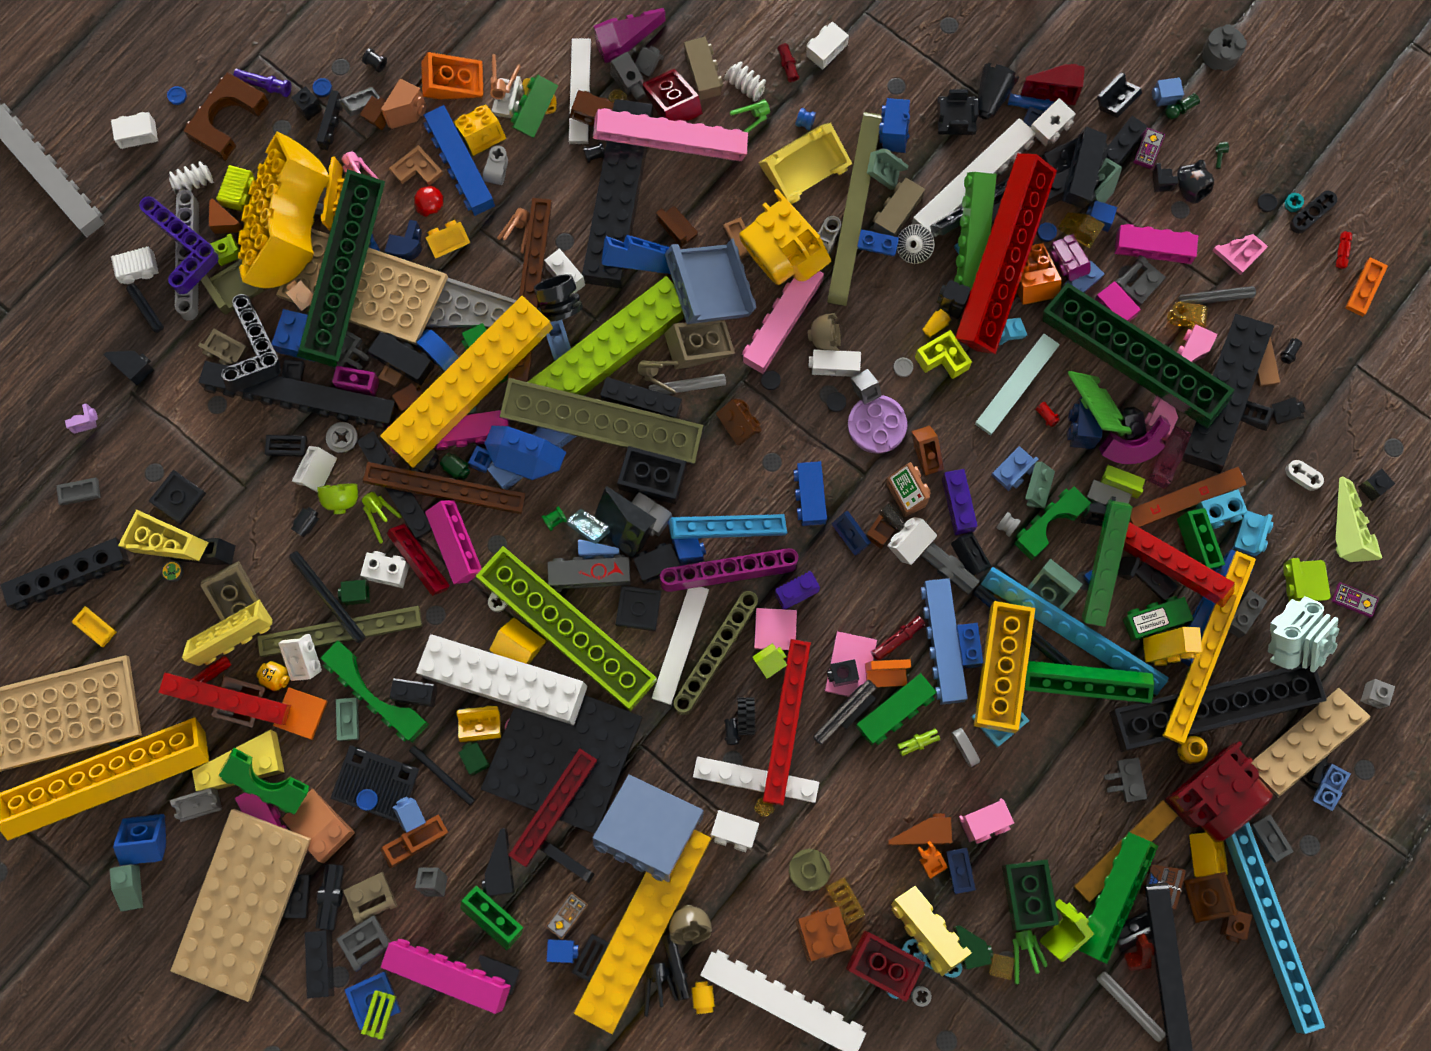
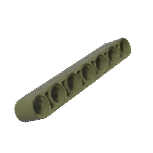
(717, 642)

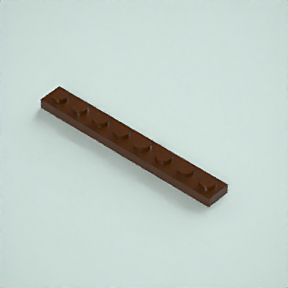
(444, 488)

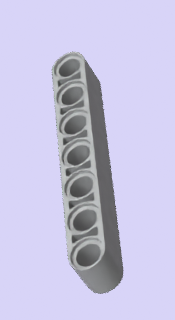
(183, 211)

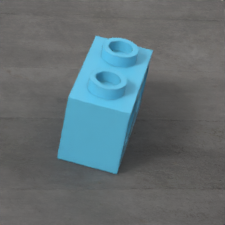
(1220, 507)

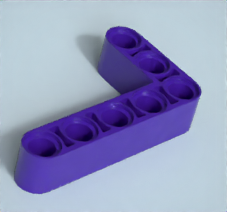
(184, 238)

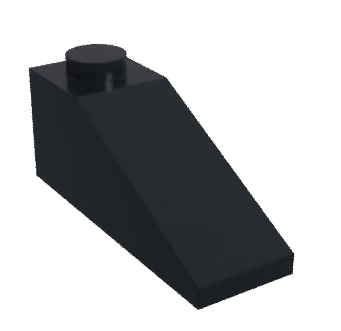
(216, 553)
(499, 869)

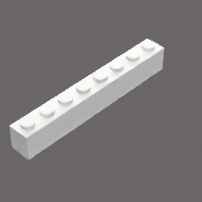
(992, 160)
(782, 1003)

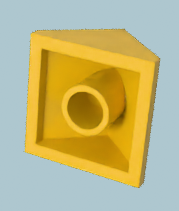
(517, 642)

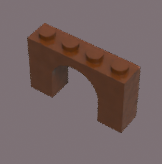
(228, 92)

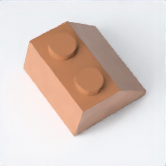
(403, 105)

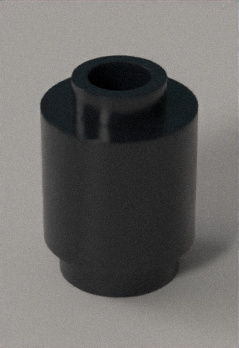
(305, 521)

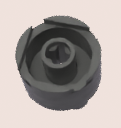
(1224, 48)

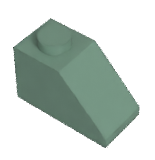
(1108, 180)
(127, 887)

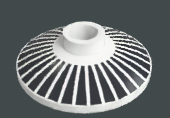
(924, 244)

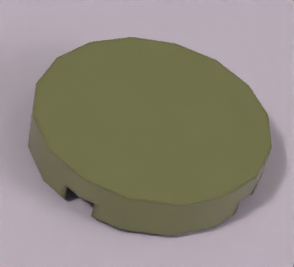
(809, 870)

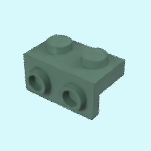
(885, 167)
(1039, 485)

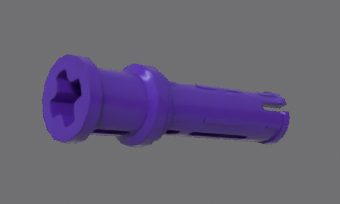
(269, 83)

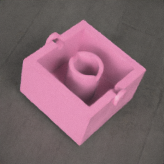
(987, 820)

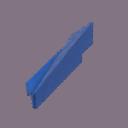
(635, 254)

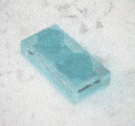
(588, 526)

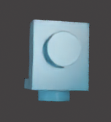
(1013, 330)

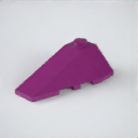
(620, 36)

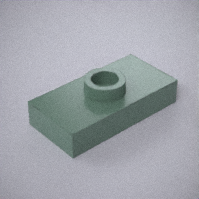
(347, 719)

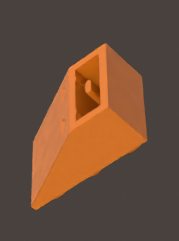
(1040, 277)

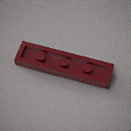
(418, 559)

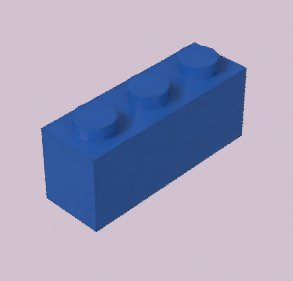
(810, 493)

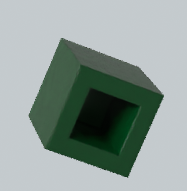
(354, 592)
(473, 758)

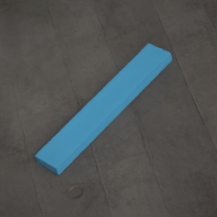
(727, 526)

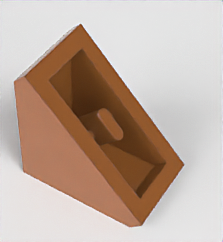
(221, 221)

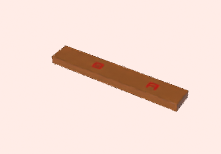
(1187, 497)

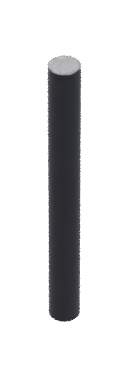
(442, 775)

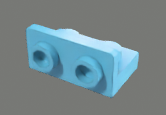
(1253, 533)

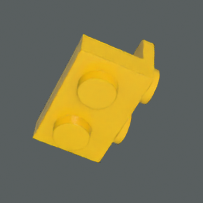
(479, 723)

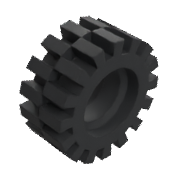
(746, 716)

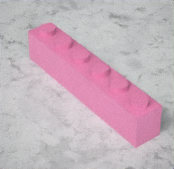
(780, 322)

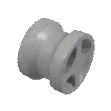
(1008, 524)

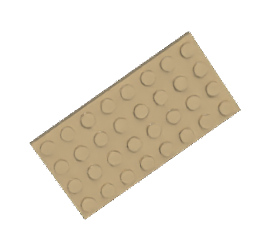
(391, 292)
(67, 712)
(240, 905)

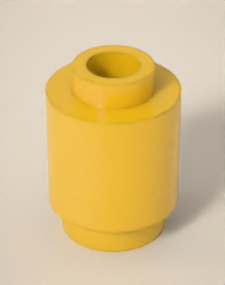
(703, 997)

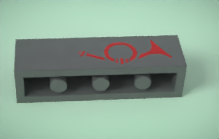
(589, 572)

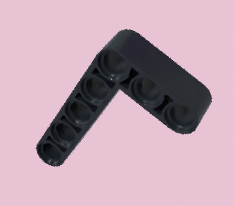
(264, 364)

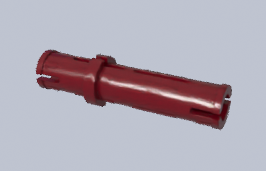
(905, 633)

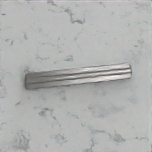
(692, 384)
(1131, 1006)

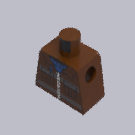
(1162, 874)

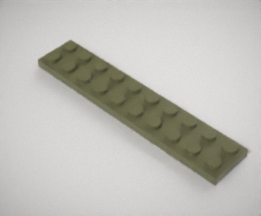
(600, 420)

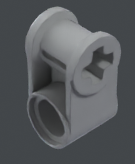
(496, 166)
(830, 236)

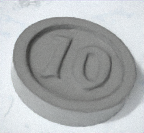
(903, 367)

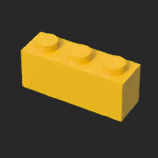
(1172, 646)

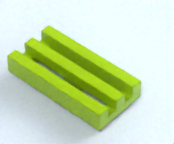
(373, 1033)

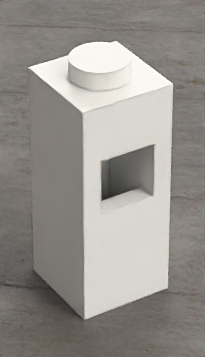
(835, 363)

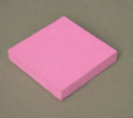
(775, 627)

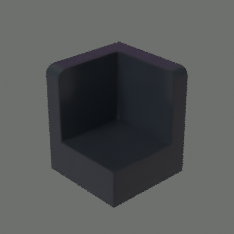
(1163, 179)

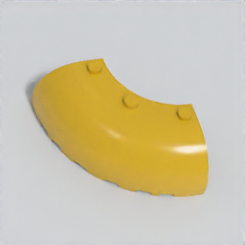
(280, 214)

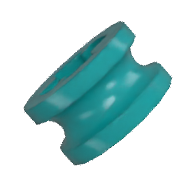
(1288, 202)

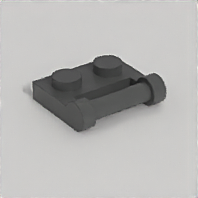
(1145, 284)
(361, 937)

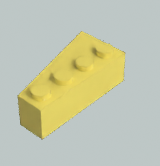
(265, 762)
(929, 931)

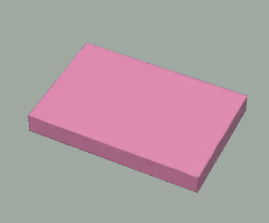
(848, 648)

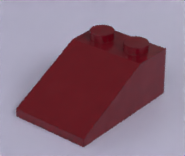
(1056, 83)
(673, 97)
(885, 965)

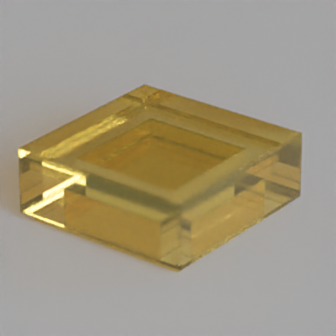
(1001, 966)

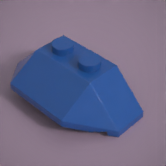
(523, 452)

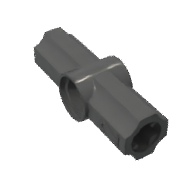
(950, 568)

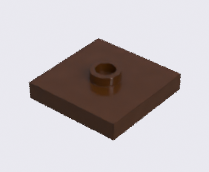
(1210, 897)

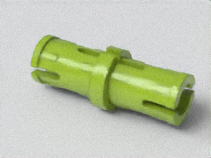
(918, 742)

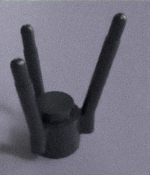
(657, 973)

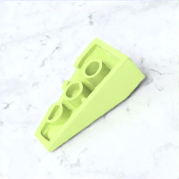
(1352, 534)

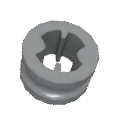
(914, 995)

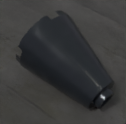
(994, 89)

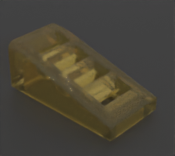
(853, 917)

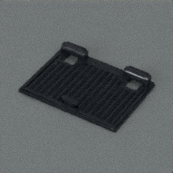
(377, 775)

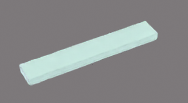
(1017, 384)

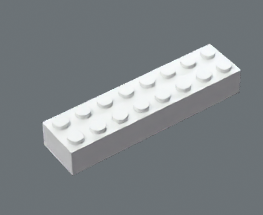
(502, 679)

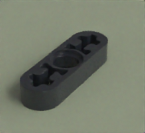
(1310, 220)
(566, 861)

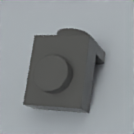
(648, 60)

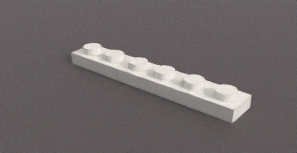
(752, 778)

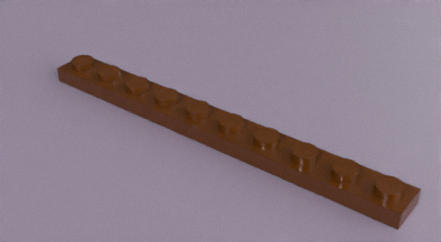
(533, 268)

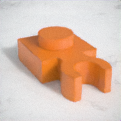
(932, 860)

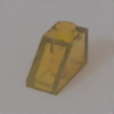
(1082, 226)

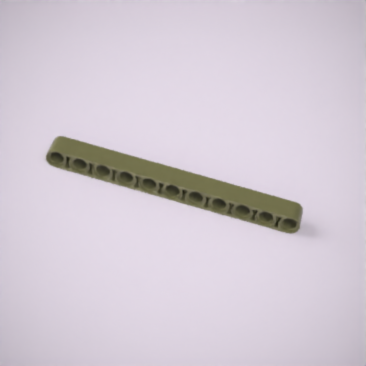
(854, 210)

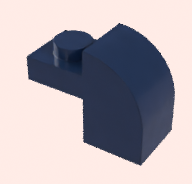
(408, 246)

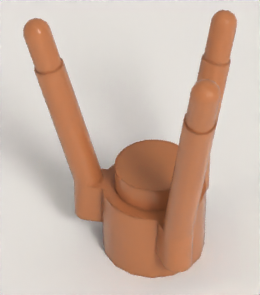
(498, 86)
(518, 220)

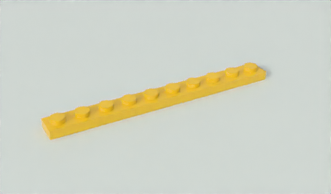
(1212, 642)

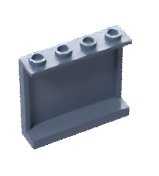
(710, 282)
(647, 828)

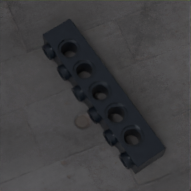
(15, 589)

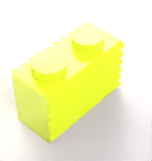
(235, 188)

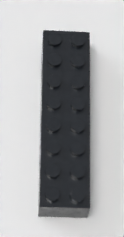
(1237, 369)

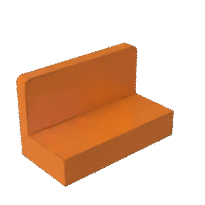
(888, 672)

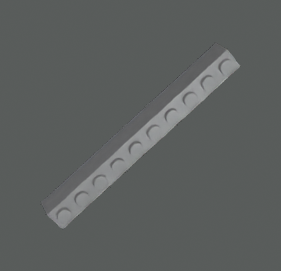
(47, 175)

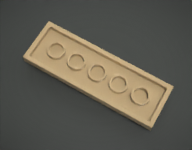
(1309, 742)

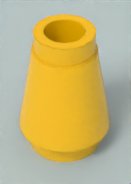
(937, 322)

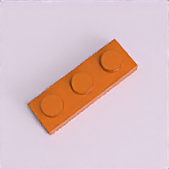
(1366, 287)

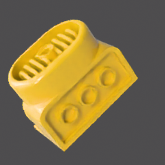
(784, 243)

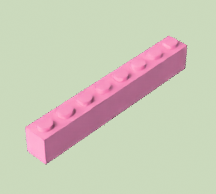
(670, 135)

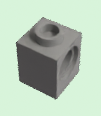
(1377, 694)

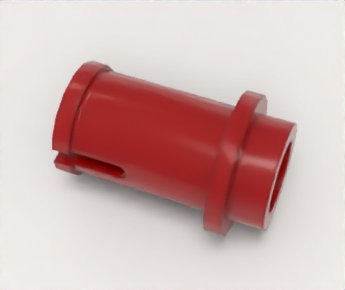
(1047, 414)

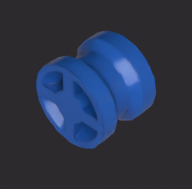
(805, 119)

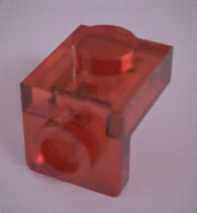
(1142, 958)

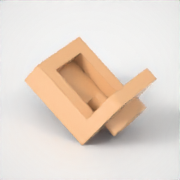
(299, 294)

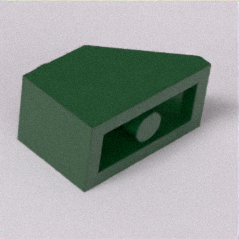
(980, 952)

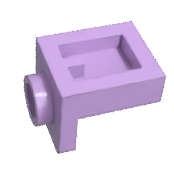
(82, 422)

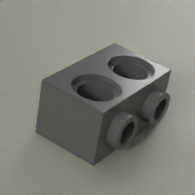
(1246, 613)

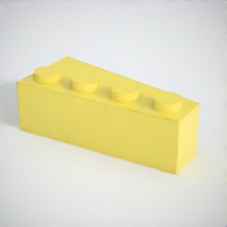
(158, 538)

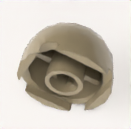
(825, 332)
(689, 925)

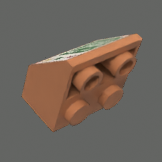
(908, 489)

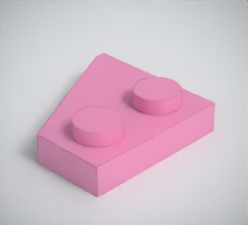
(1241, 252)

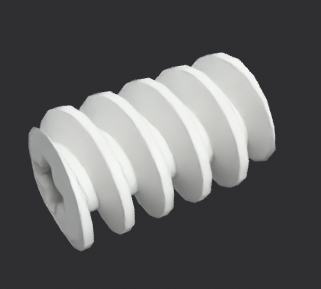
(745, 81)
(190, 177)

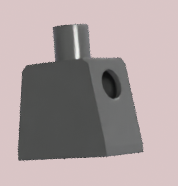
(627, 76)

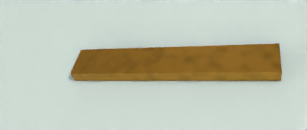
(1148, 828)

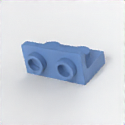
(1014, 468)

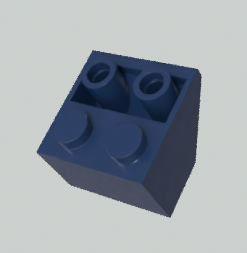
(1084, 429)

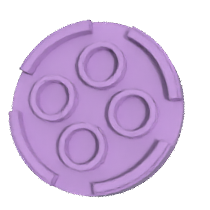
(877, 425)

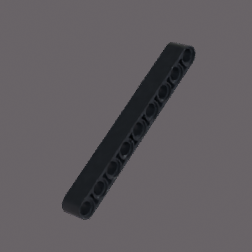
(1168, 967)

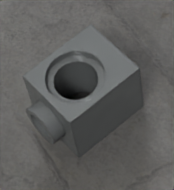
(866, 386)
(431, 882)

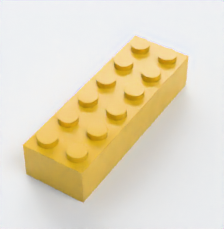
(1004, 667)

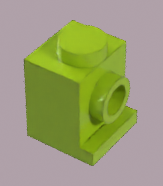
(226, 249)

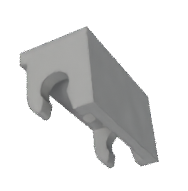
(196, 804)

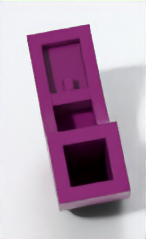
(1136, 450)

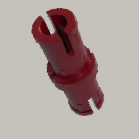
(788, 62)

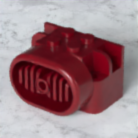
(1221, 794)

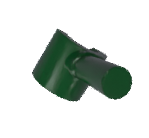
(1222, 147)

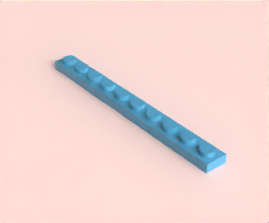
(1070, 627)

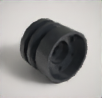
(558, 297)

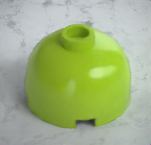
(338, 497)

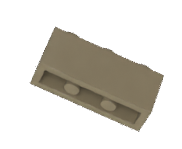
(703, 68)
(898, 208)

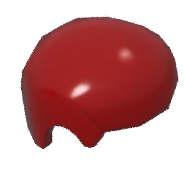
(428, 200)

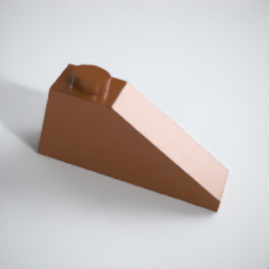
(934, 829)

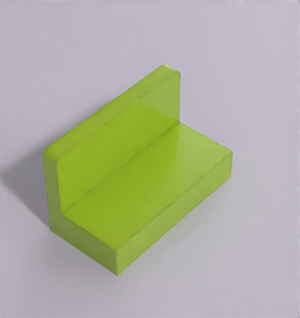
(1123, 480)

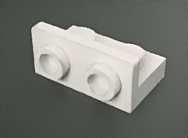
(300, 658)

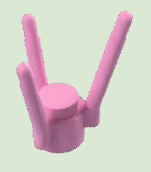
(353, 163)

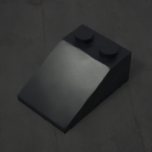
(626, 521)

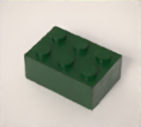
(1030, 895)

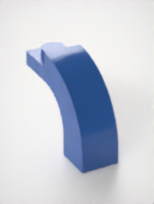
(437, 349)

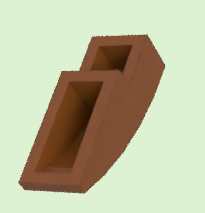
(413, 841)

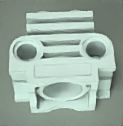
(1302, 635)

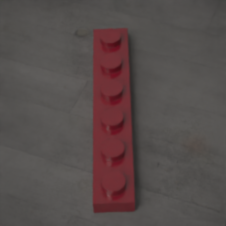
(553, 807)

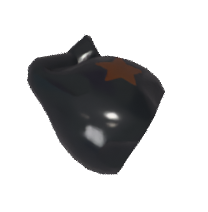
(1195, 181)

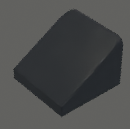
(1128, 567)

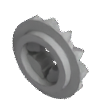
(341, 428)

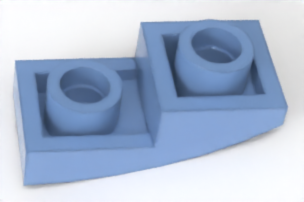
(1331, 786)

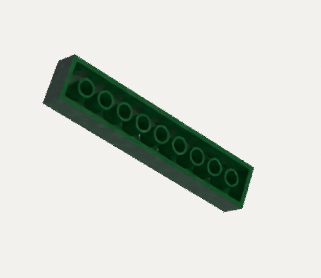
(341, 268)
(1138, 355)

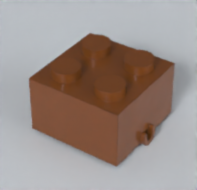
(823, 934)

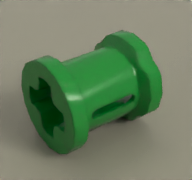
(554, 518)

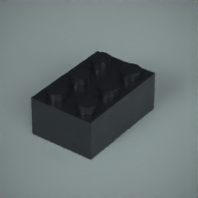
(652, 475)

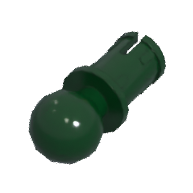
(1181, 106)

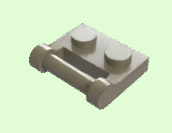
(366, 892)

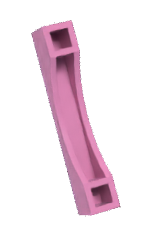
(1196, 347)

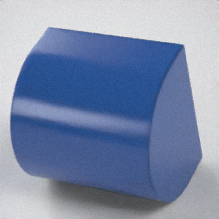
(480, 459)

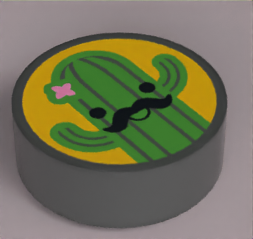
(172, 571)

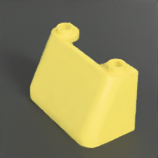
(806, 162)

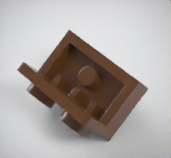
(738, 420)

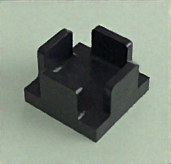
(957, 113)

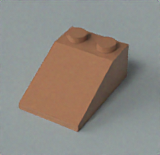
(321, 824)

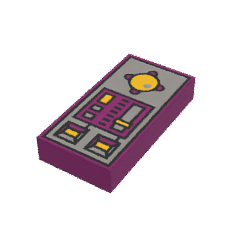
(1149, 148)
(1355, 600)

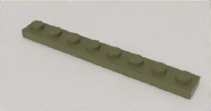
(331, 632)

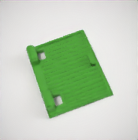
(1099, 403)

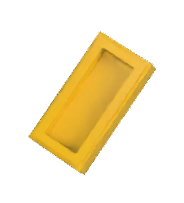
(94, 626)

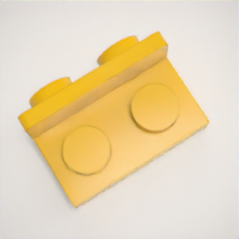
(447, 239)

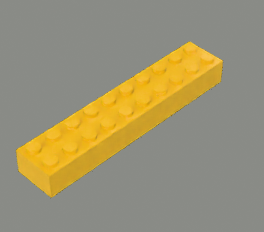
(467, 381)
(102, 778)
(638, 939)

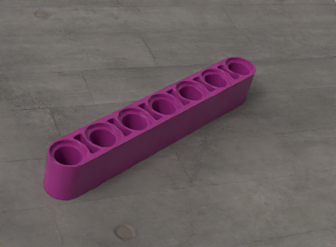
(736, 563)

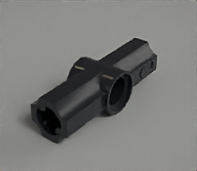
(329, 897)

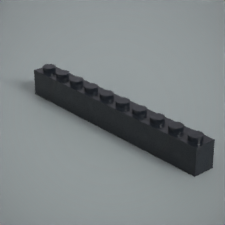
(307, 398)

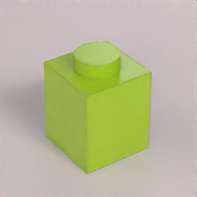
(770, 660)

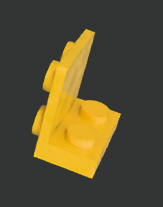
(480, 129)

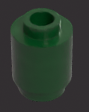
(455, 466)

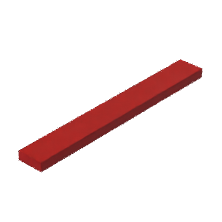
(786, 722)

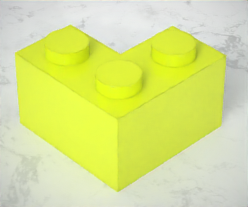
(944, 351)

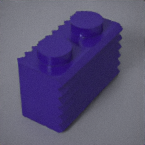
(797, 590)

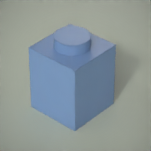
(1167, 91)
(408, 814)

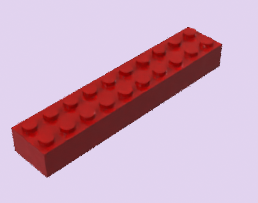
(1006, 253)

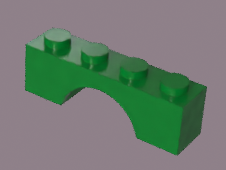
(1070, 506)
(286, 794)

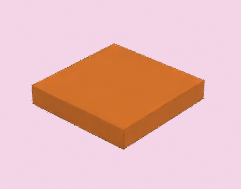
(304, 713)

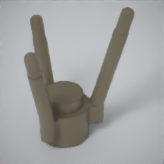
(651, 368)

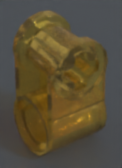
(1188, 315)

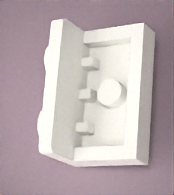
(509, 104)

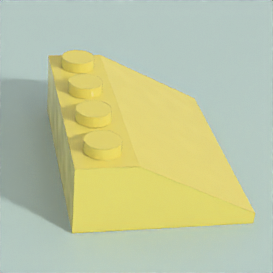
(226, 634)

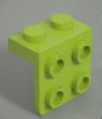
(1306, 580)
(1069, 934)

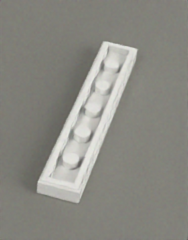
(579, 81)
(680, 645)

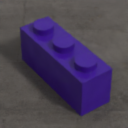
(959, 502)

